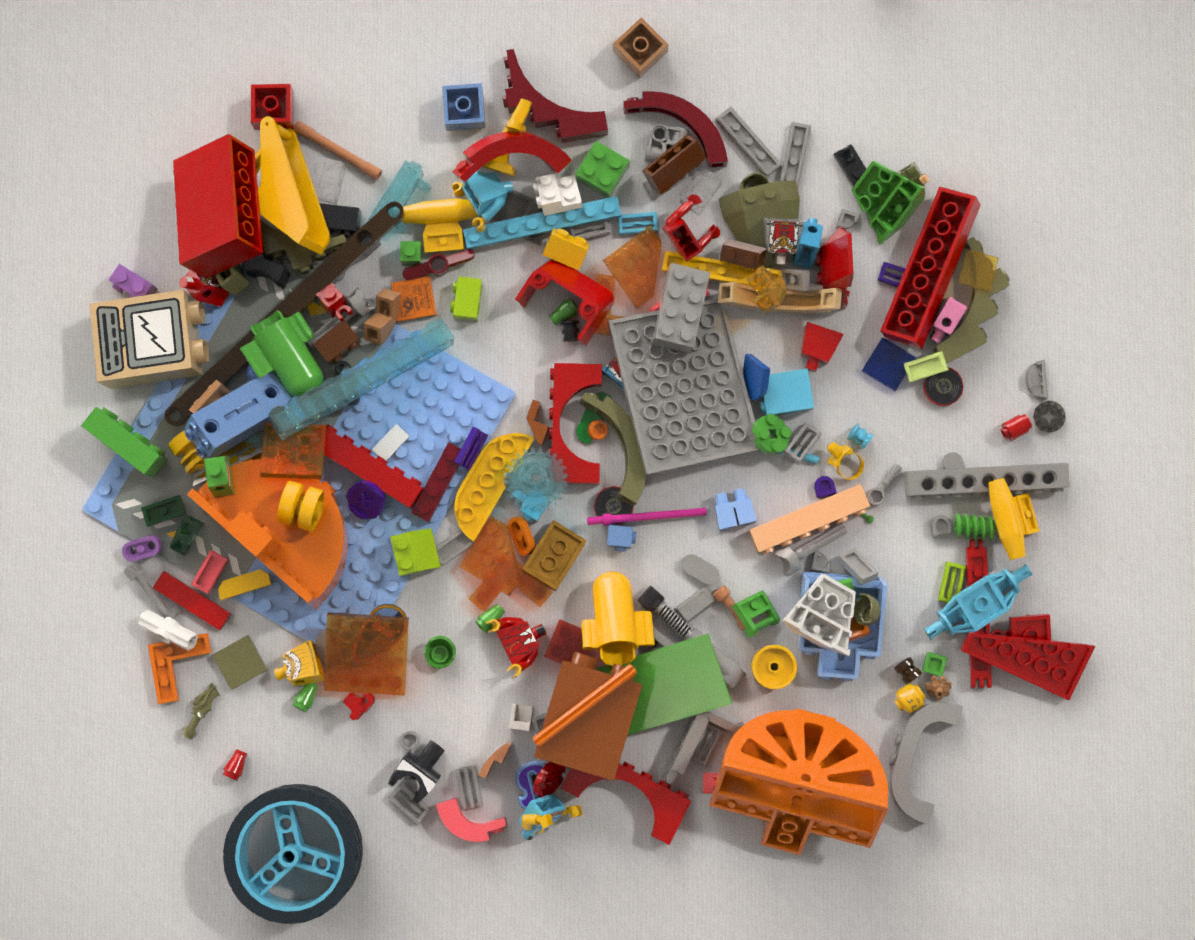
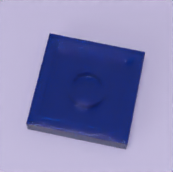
(887, 364)

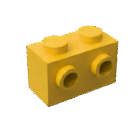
(566, 248)

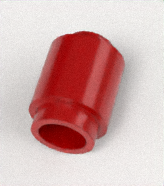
(1016, 427)

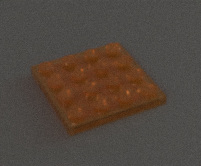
(366, 653)

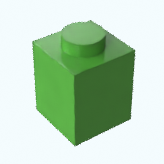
(410, 253)

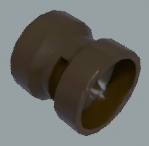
(908, 670)

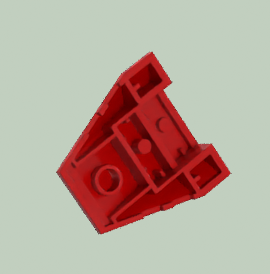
(836, 263)

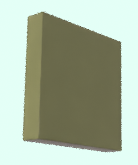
(240, 662)

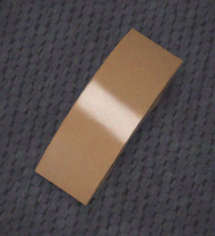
(381, 324)

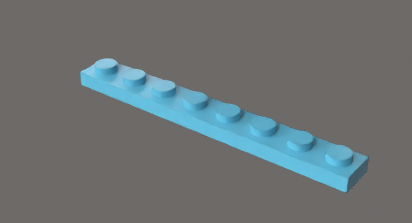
(539, 224)

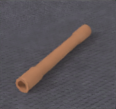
(309, 133)

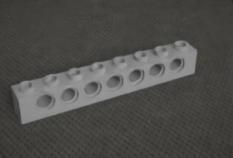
(1058, 471)

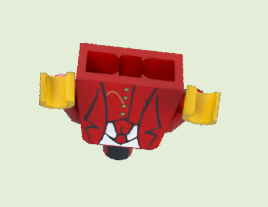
(518, 641)

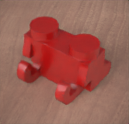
(358, 705)

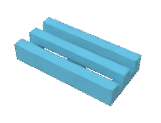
(634, 224)

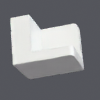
(520, 717)

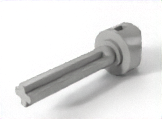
(357, 305)
(791, 558)

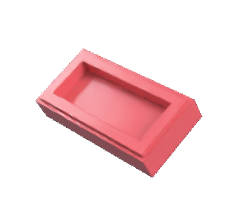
(210, 572)

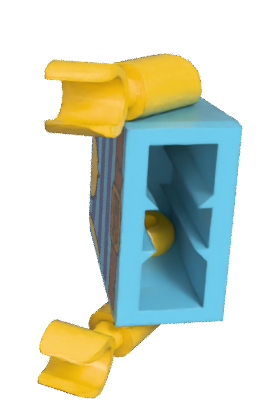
(543, 813)

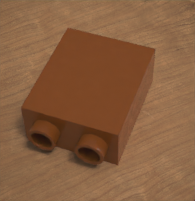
(599, 735)

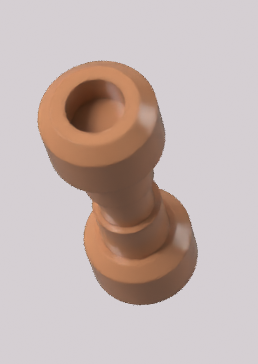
(723, 595)

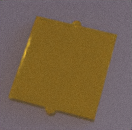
(978, 270)

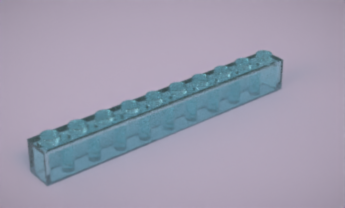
(360, 379)

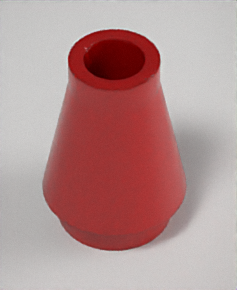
(235, 765)

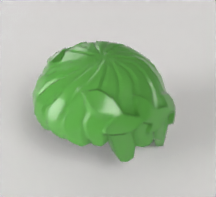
(440, 652)

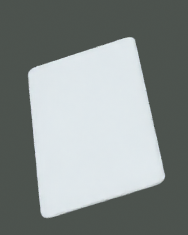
(390, 442)

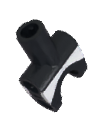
(419, 769)

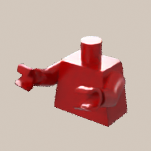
(681, 235)

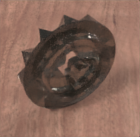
(1054, 409)

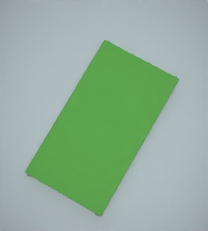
(676, 683)

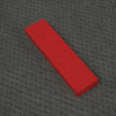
(192, 600)

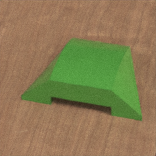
(887, 199)

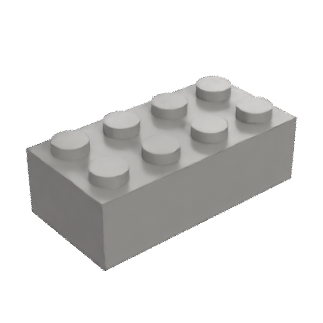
(680, 308)

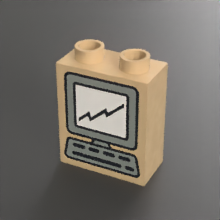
(148, 339)

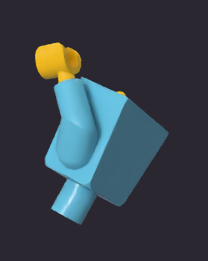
(485, 194)

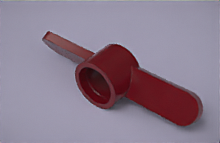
(426, 267)

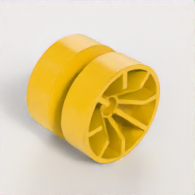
(305, 507)

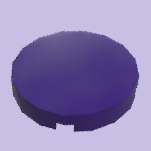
(365, 500)

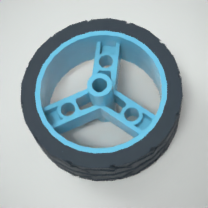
(253, 889)

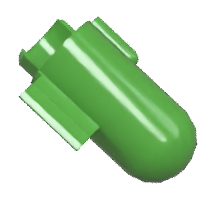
(282, 348)

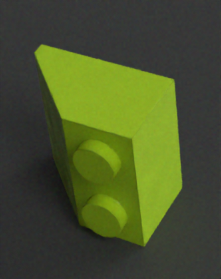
(415, 552)

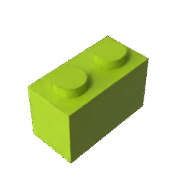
(467, 298)

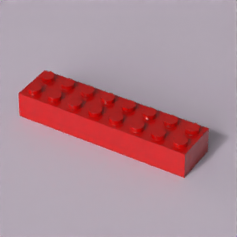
(930, 267)

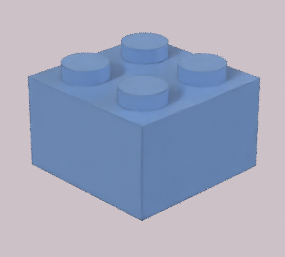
(463, 107)

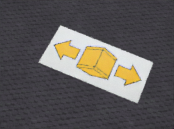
(238, 457)

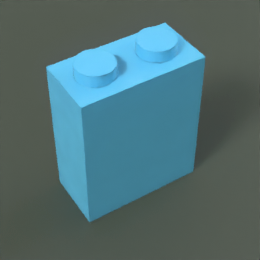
(787, 393)

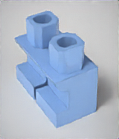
(725, 511)

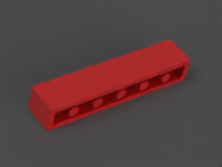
(371, 469)

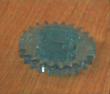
(546, 490)

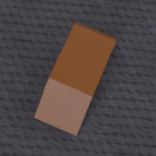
(539, 430)

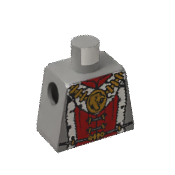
(782, 237)

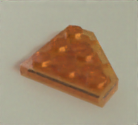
(636, 266)
(493, 557)

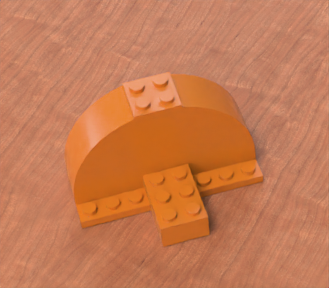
(303, 559)
(803, 779)

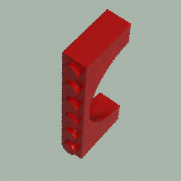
(569, 381)

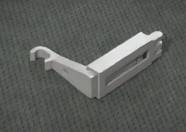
(689, 741)

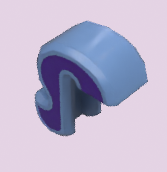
(525, 782)

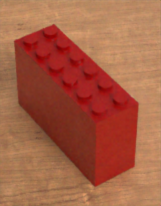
(217, 206)

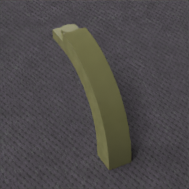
(622, 425)

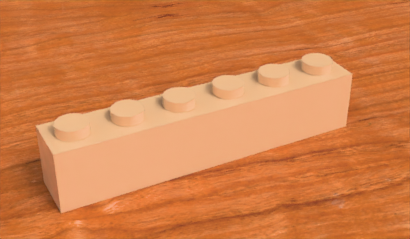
(809, 518)

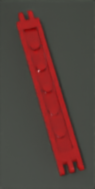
(975, 570)

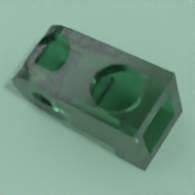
(186, 534)

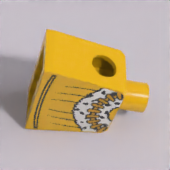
(301, 665)

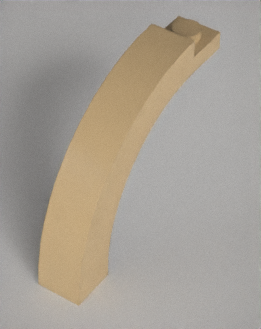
(795, 301)

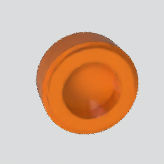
(597, 429)

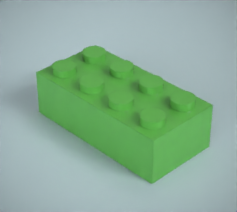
(127, 444)

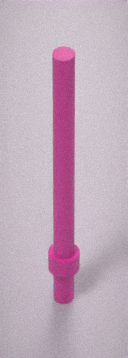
(608, 519)

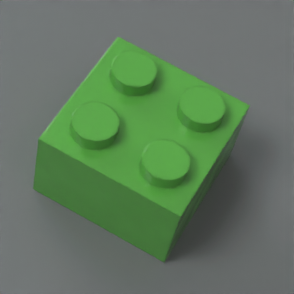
(602, 169)

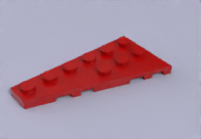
(1042, 662)

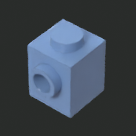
(621, 537)

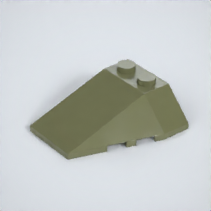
(748, 207)

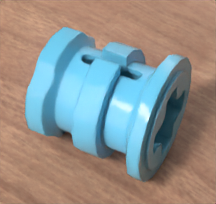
(860, 436)

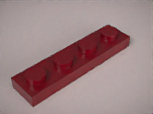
(437, 483)

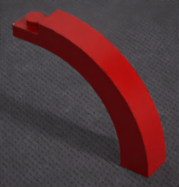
(508, 143)

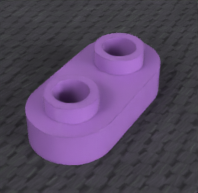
(143, 548)

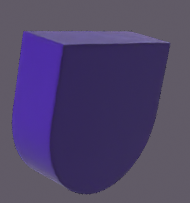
(824, 487)

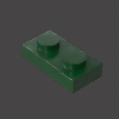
(163, 510)

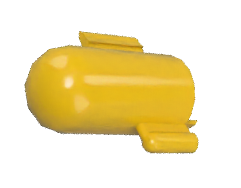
(616, 625)

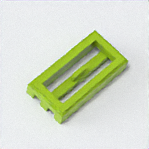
(944, 580)

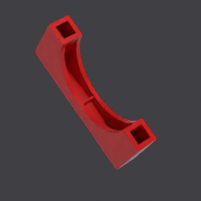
(667, 804)

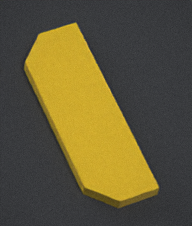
(243, 584)

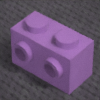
(128, 281)

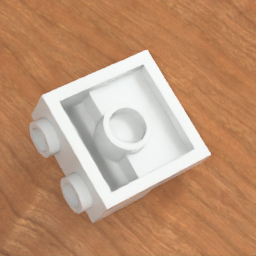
(557, 194)

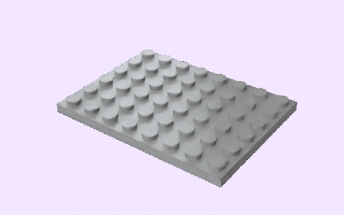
(684, 403)

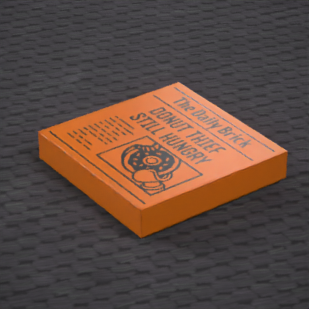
(416, 299)

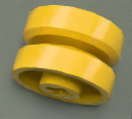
(785, 670)

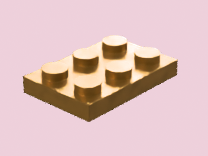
(554, 555)

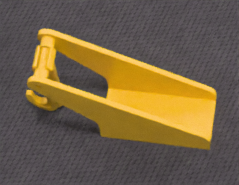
(287, 189)

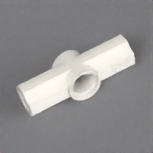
(168, 630)

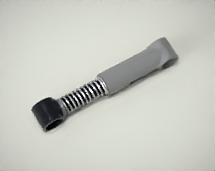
(653, 602)

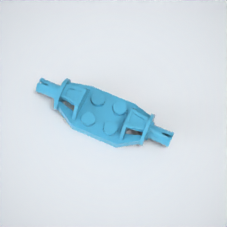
(979, 603)

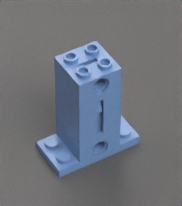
(235, 415)

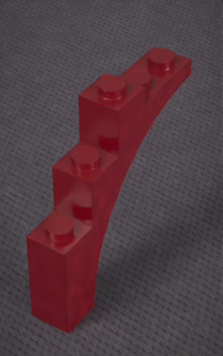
(572, 124)

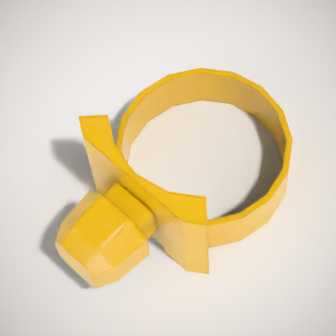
(837, 453)

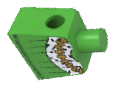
(219, 475)

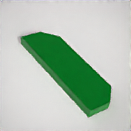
(587, 418)

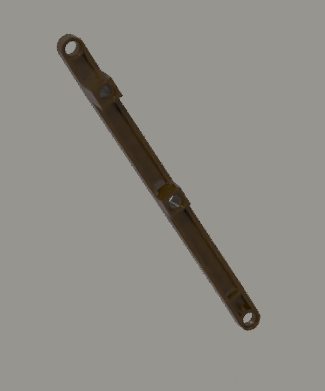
(295, 302)

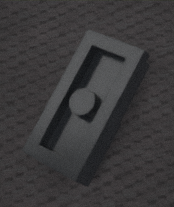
(850, 163)

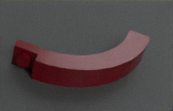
(689, 115)

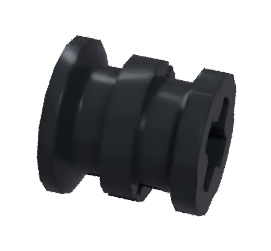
(570, 330)

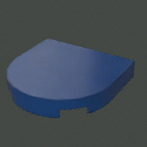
(755, 376)

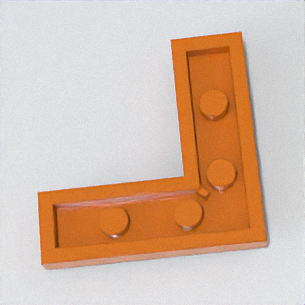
(162, 665)

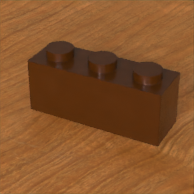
(674, 164)

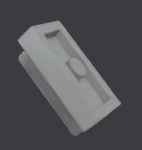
(799, 280)

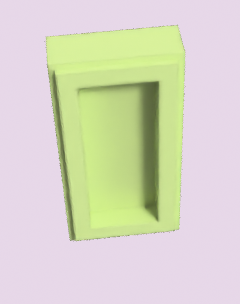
(926, 367)

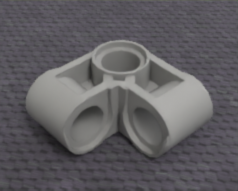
(658, 146)

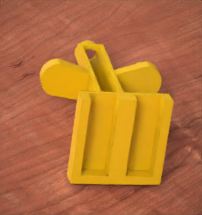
(501, 163)

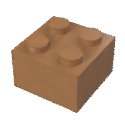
(640, 47)

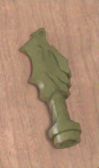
(201, 706)

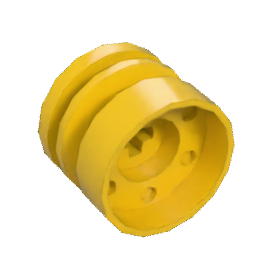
(182, 446)

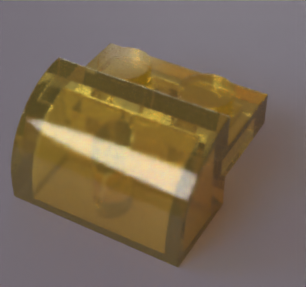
(770, 291)

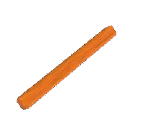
(584, 705)

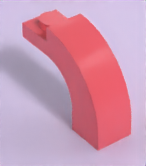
(462, 827)

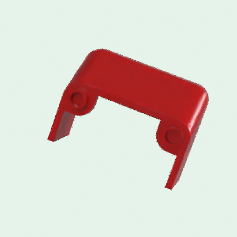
(596, 298)

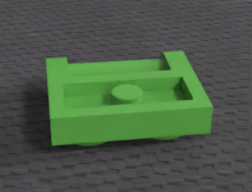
(753, 607)

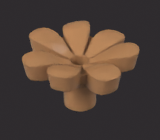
(938, 687)

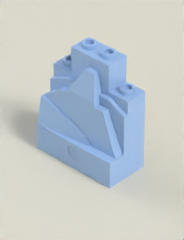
(837, 665)

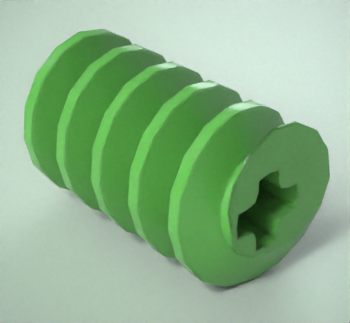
(974, 526)

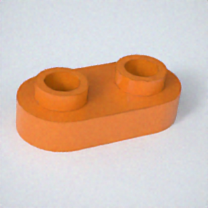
(521, 535)

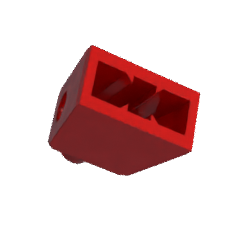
(818, 345)

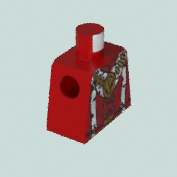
(204, 289)

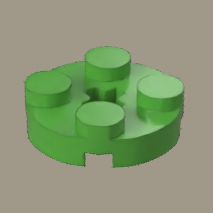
(779, 430)

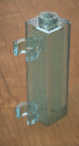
(401, 190)

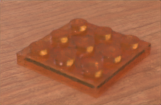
(296, 456)

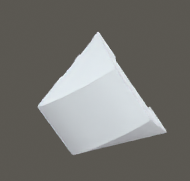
(824, 615)

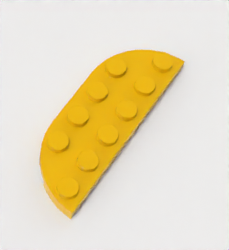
(485, 481)

